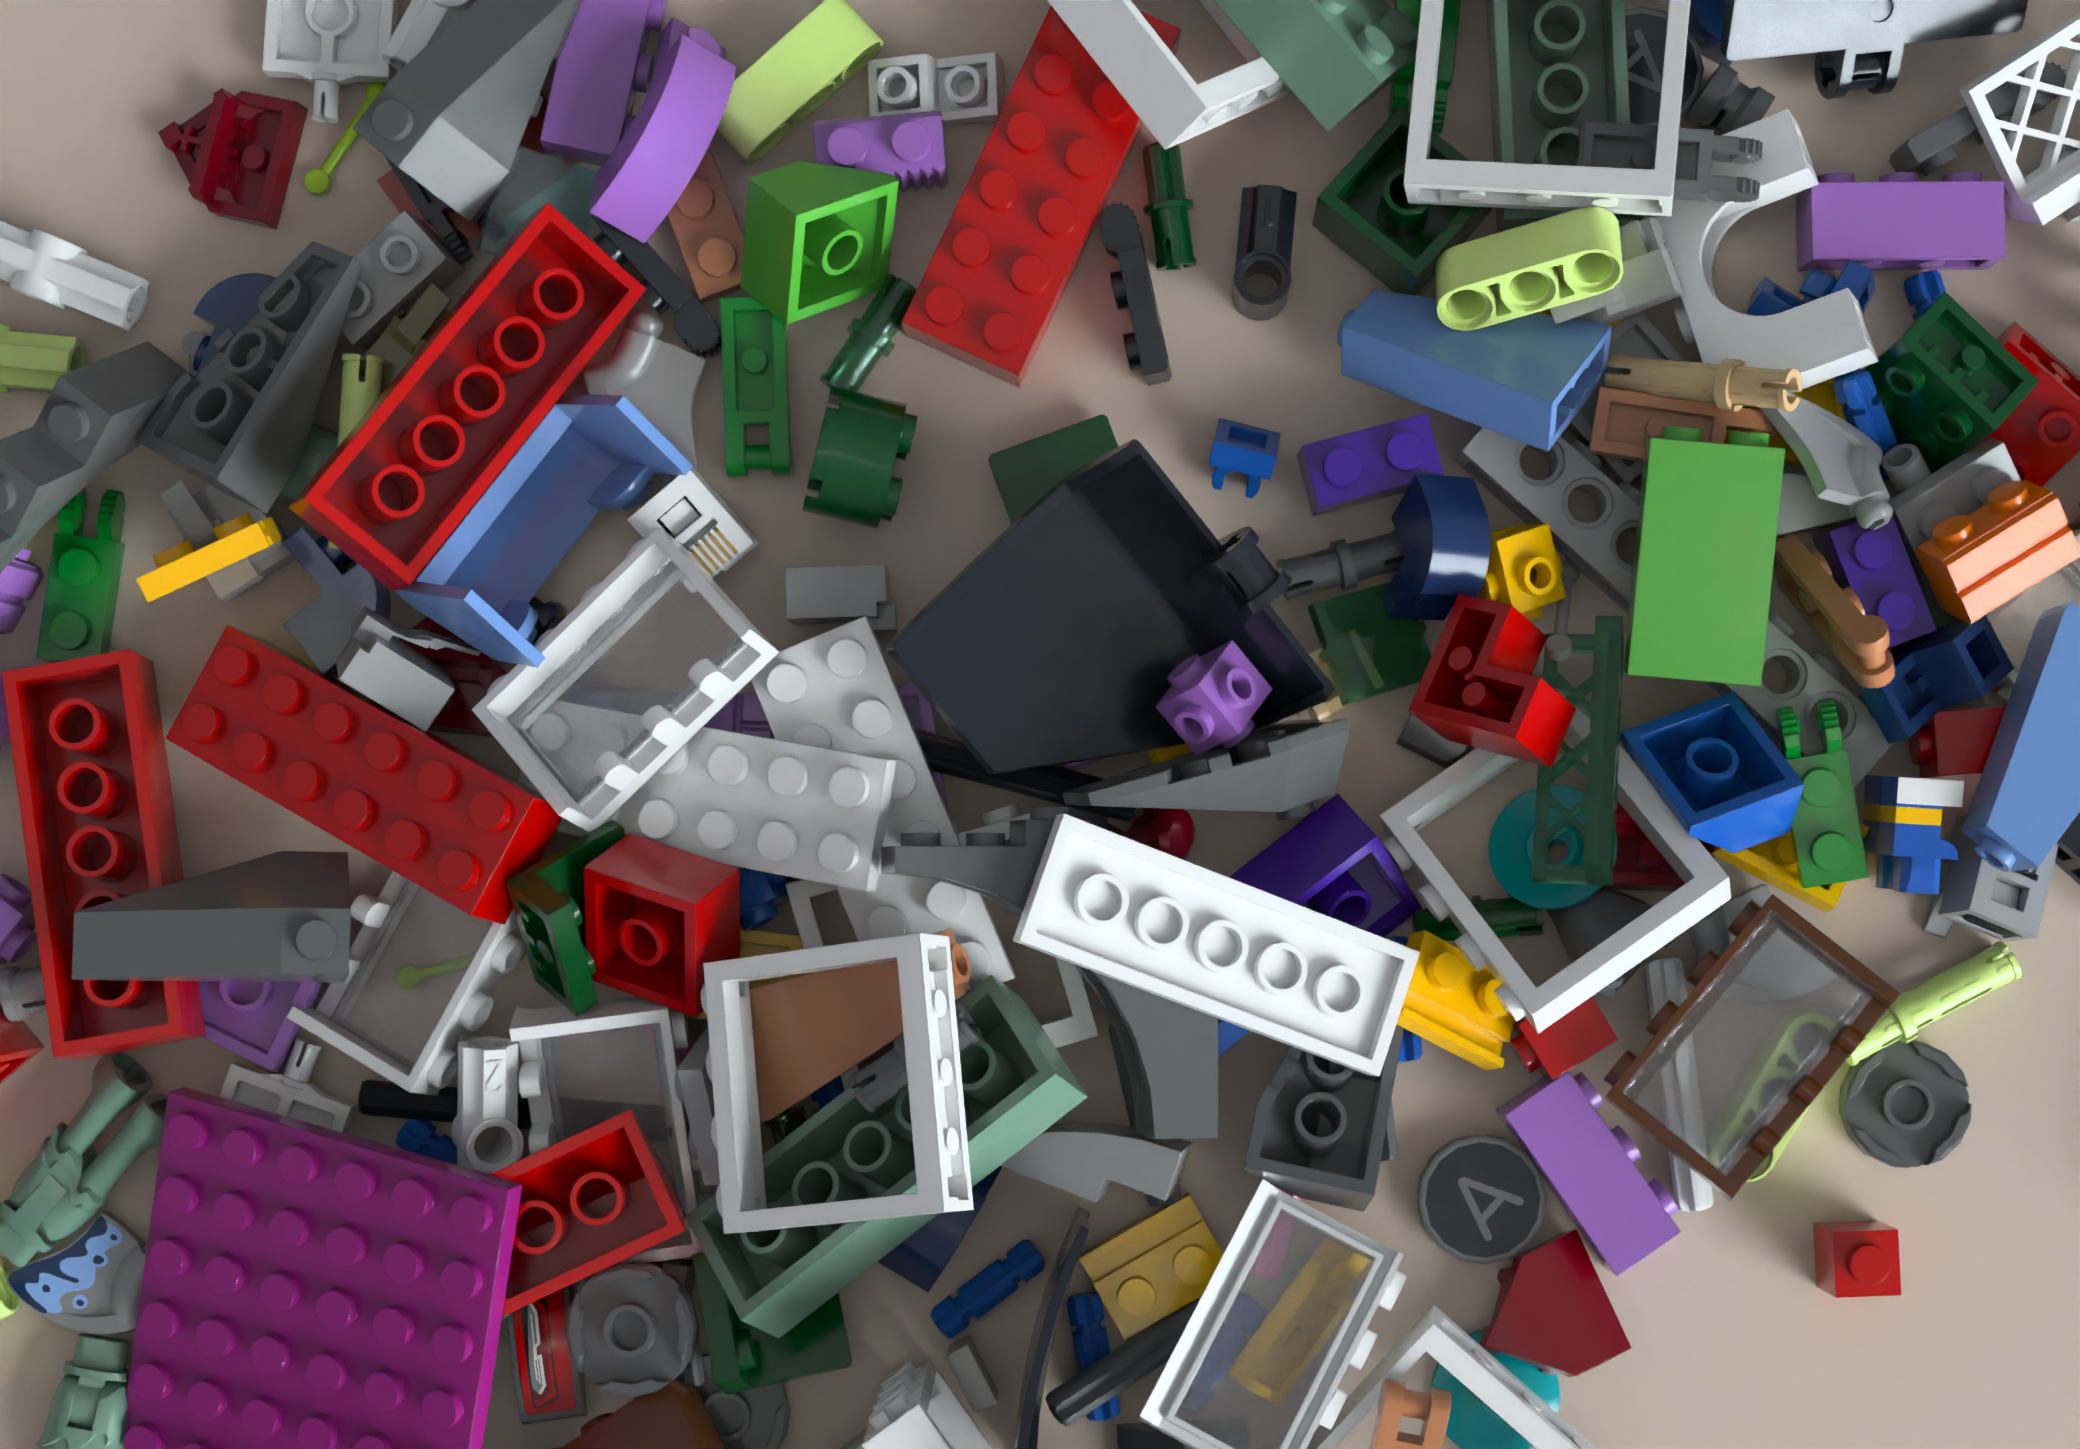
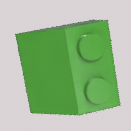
(816, 237)

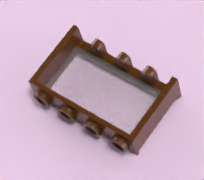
(1749, 1044)

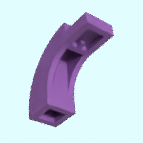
(668, 134)

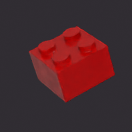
(658, 919)

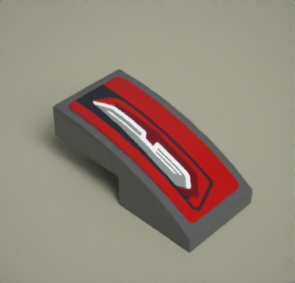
(543, 1372)

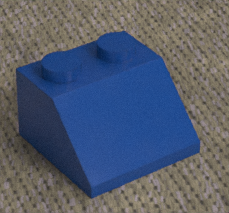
(1718, 773)

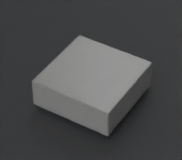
(972, 1374)

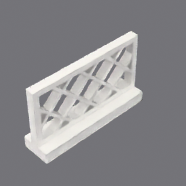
(2057, 180)

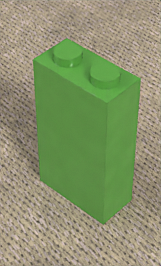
(1704, 557)

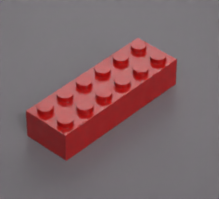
(1028, 207)
(468, 398)
(364, 774)
(94, 833)

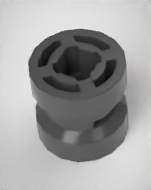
(1728, 102)

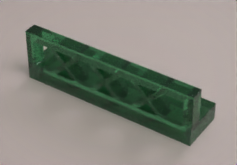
(1602, 767)

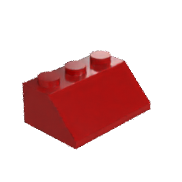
(587, 1208)

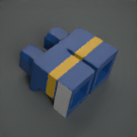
(1906, 830)

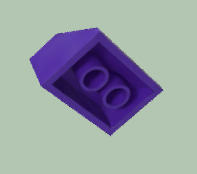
(1336, 869)

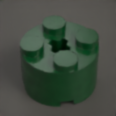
(858, 458)

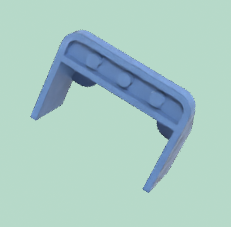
(574, 464)

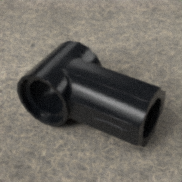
(1264, 248)

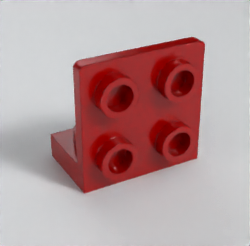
(2046, 424)

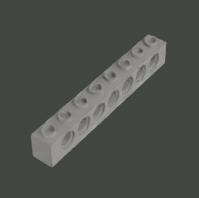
(1592, 547)

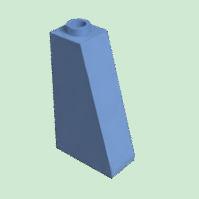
(1507, 377)
(2034, 763)

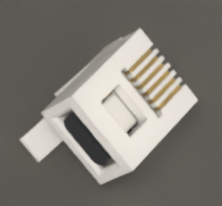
(697, 520)

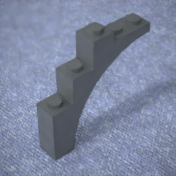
(81, 432)
(1163, 1043)

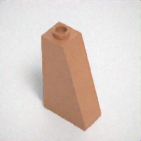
(826, 1023)

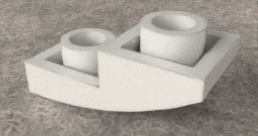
(960, 86)

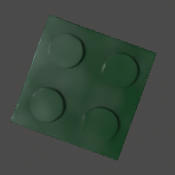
(1375, 224)

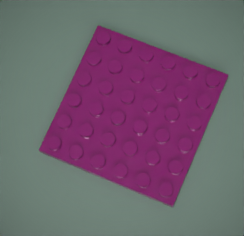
(314, 1289)

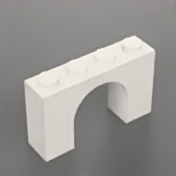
(1816, 337)

